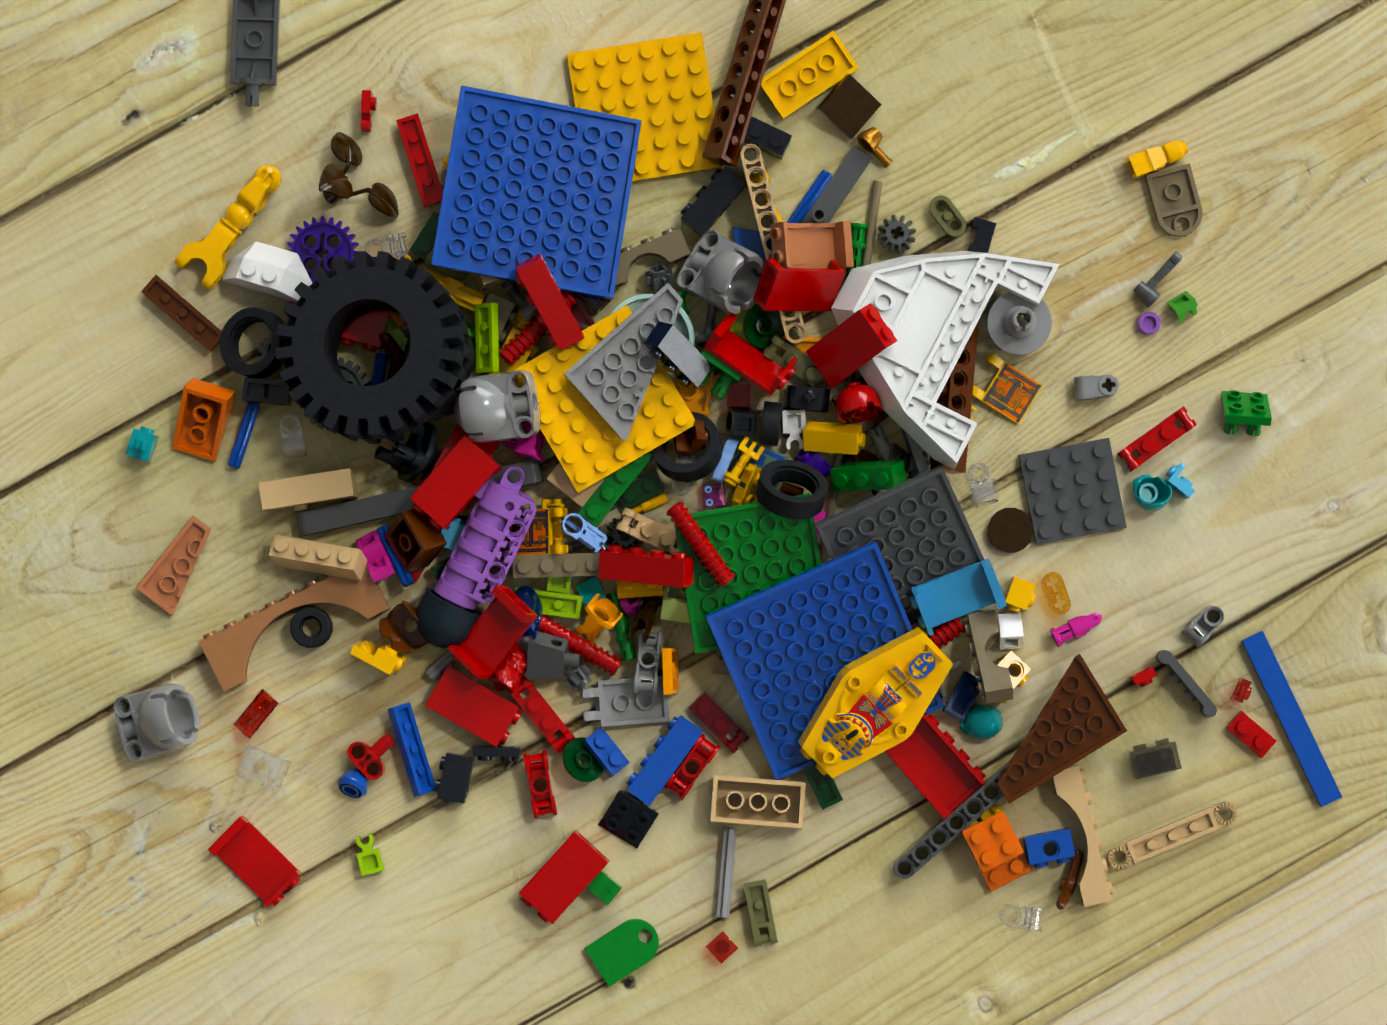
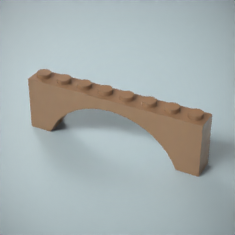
(232, 648)

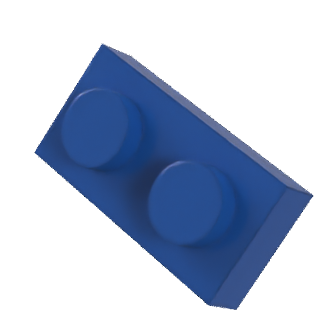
(606, 752)

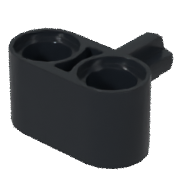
(807, 398)

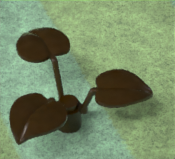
(337, 186)

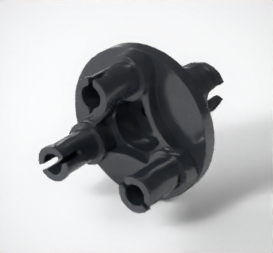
(415, 456)

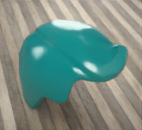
(1151, 492)
(982, 722)

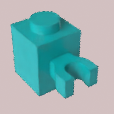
(142, 444)

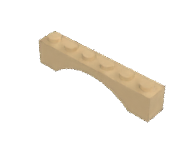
(1092, 881)

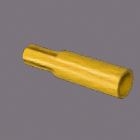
(651, 504)

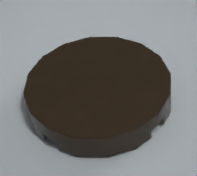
(1010, 530)

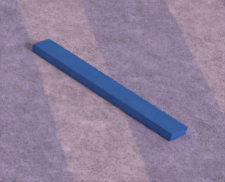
(1291, 718)

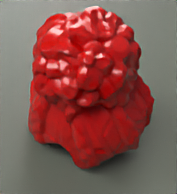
(510, 670)

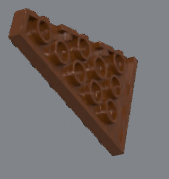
(1066, 730)

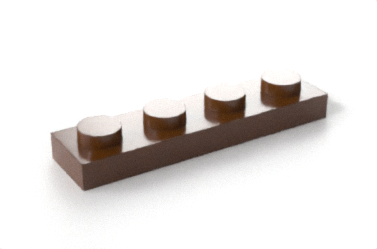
(182, 312)

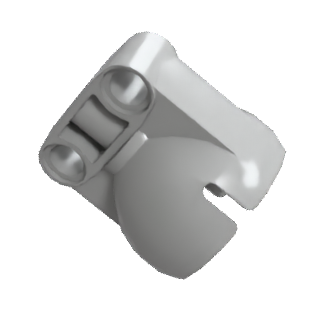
(721, 273)
(156, 721)

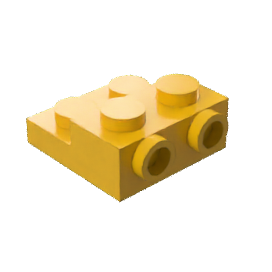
(382, 658)

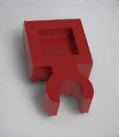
(368, 105)

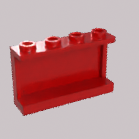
(937, 766)

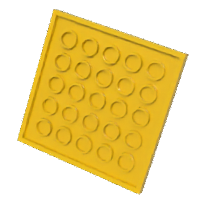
(657, 83)
(574, 429)

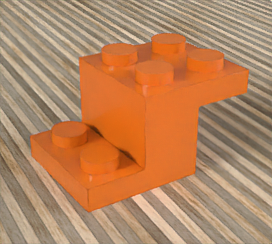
(996, 850)

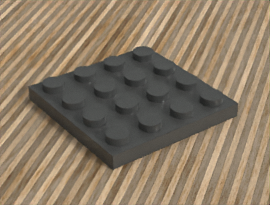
(1072, 491)

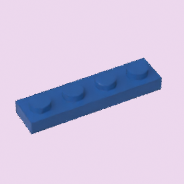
(411, 749)

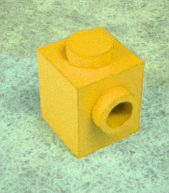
(1020, 594)

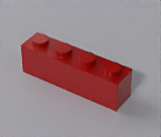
(549, 301)
(646, 567)

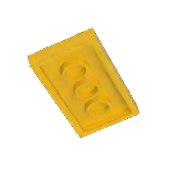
(808, 75)

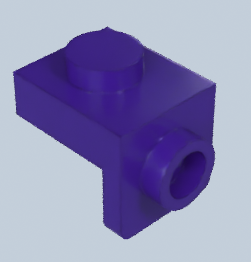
(815, 460)

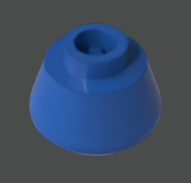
(353, 783)

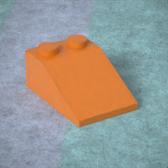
(202, 419)

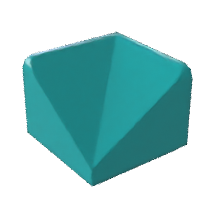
(590, 589)

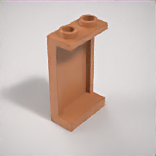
(812, 244)

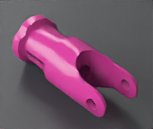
(1076, 628)

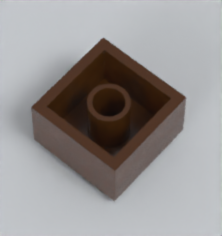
(415, 540)

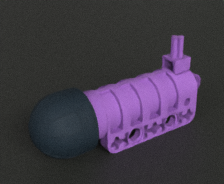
(450, 608)

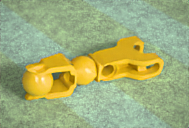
(228, 229)

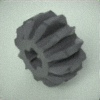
(901, 240)

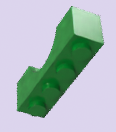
(611, 490)

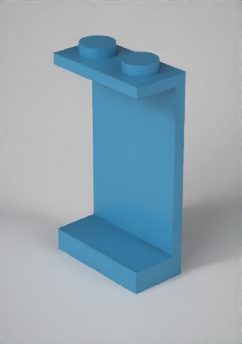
(957, 594)

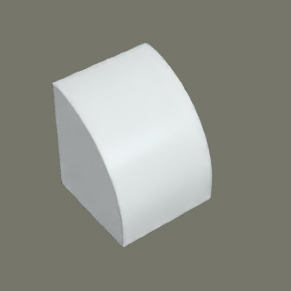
(1010, 631)

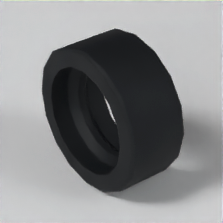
(771, 423)

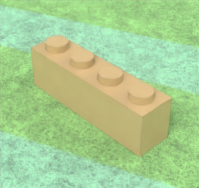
(318, 557)

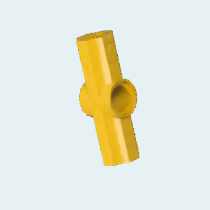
(459, 292)

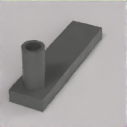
(838, 187)

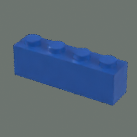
(665, 759)

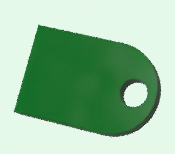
(622, 951)

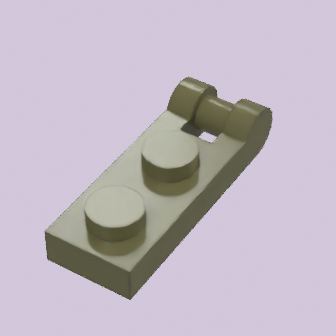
(804, 366)
(760, 911)

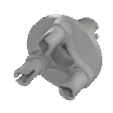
(1005, 329)

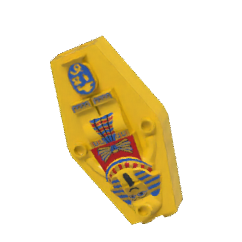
(874, 703)

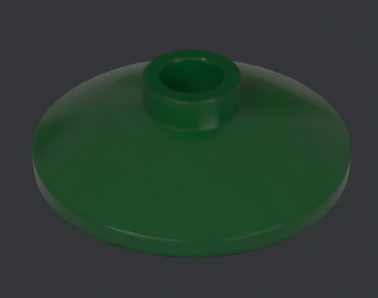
(770, 326)
(590, 768)

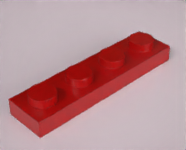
(420, 160)

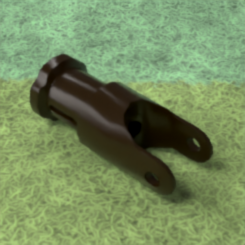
(645, 617)

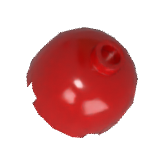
(858, 403)

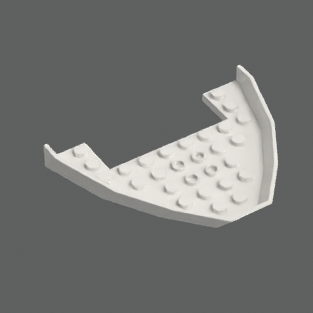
(932, 311)

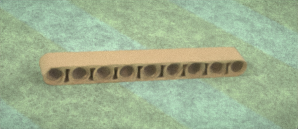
(760, 212)

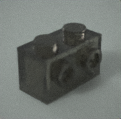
(1154, 759)

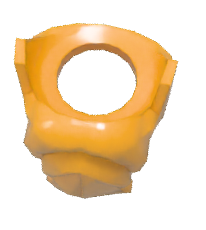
(601, 615)

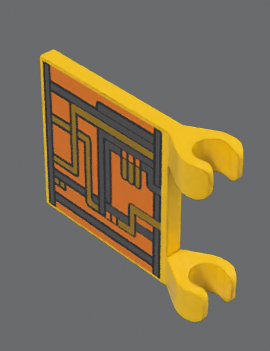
(1009, 390)
(539, 535)

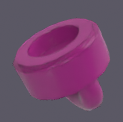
(630, 605)

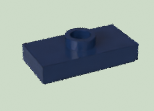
(962, 697)

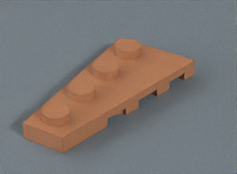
(171, 571)

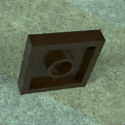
(849, 106)

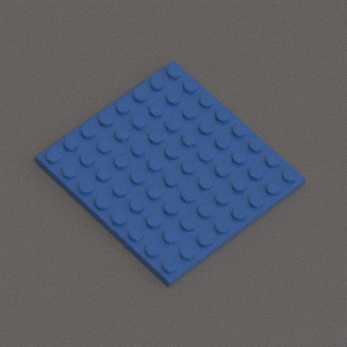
(533, 183)
(796, 639)

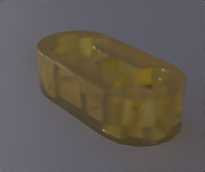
(1061, 591)

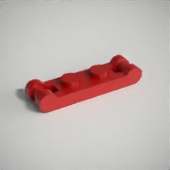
(1157, 438)
(542, 714)

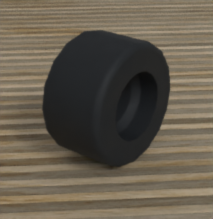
(304, 614)

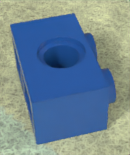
(1063, 847)

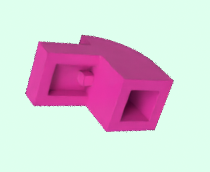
(378, 559)

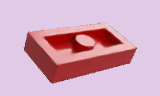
(1251, 734)

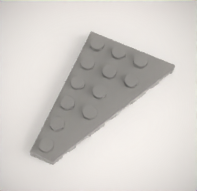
(620, 367)

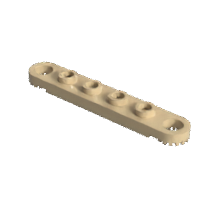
(1172, 835)

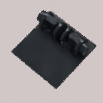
(628, 818)

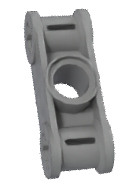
(646, 676)

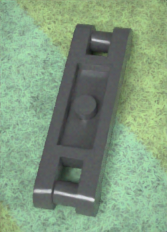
(1192, 690)

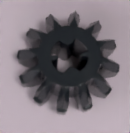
(617, 536)

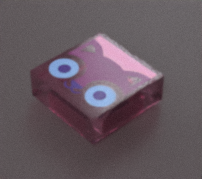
(713, 495)

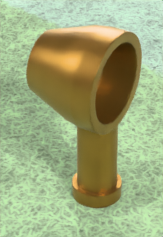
(870, 142)

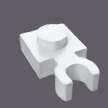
(793, 424)

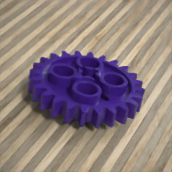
(344, 249)

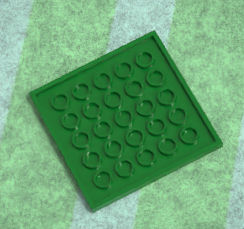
(758, 550)

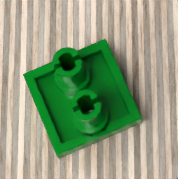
(727, 376)
(1245, 409)

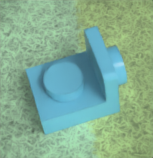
(1180, 485)

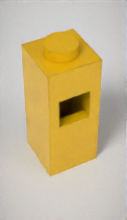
(833, 437)

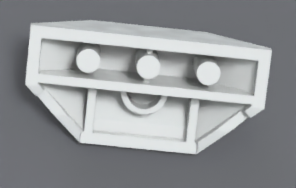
(267, 271)

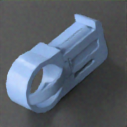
(727, 456)
(587, 534)

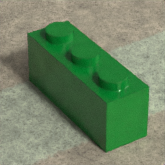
(867, 475)

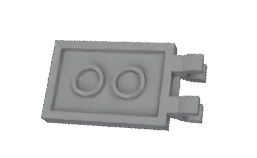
(619, 704)

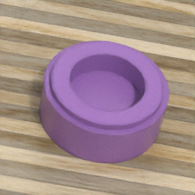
(1148, 323)

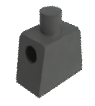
(549, 657)

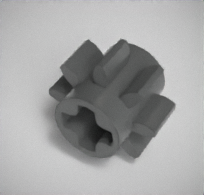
(658, 277)
(578, 677)

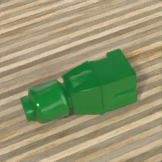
(604, 887)

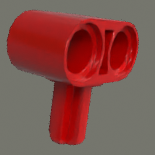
(371, 754)

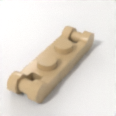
(648, 531)

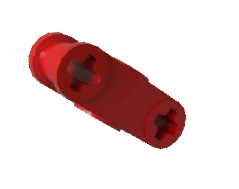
(682, 776)
(544, 797)

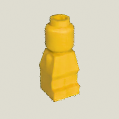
(1155, 158)

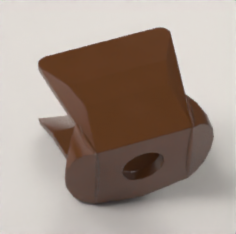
(393, 628)

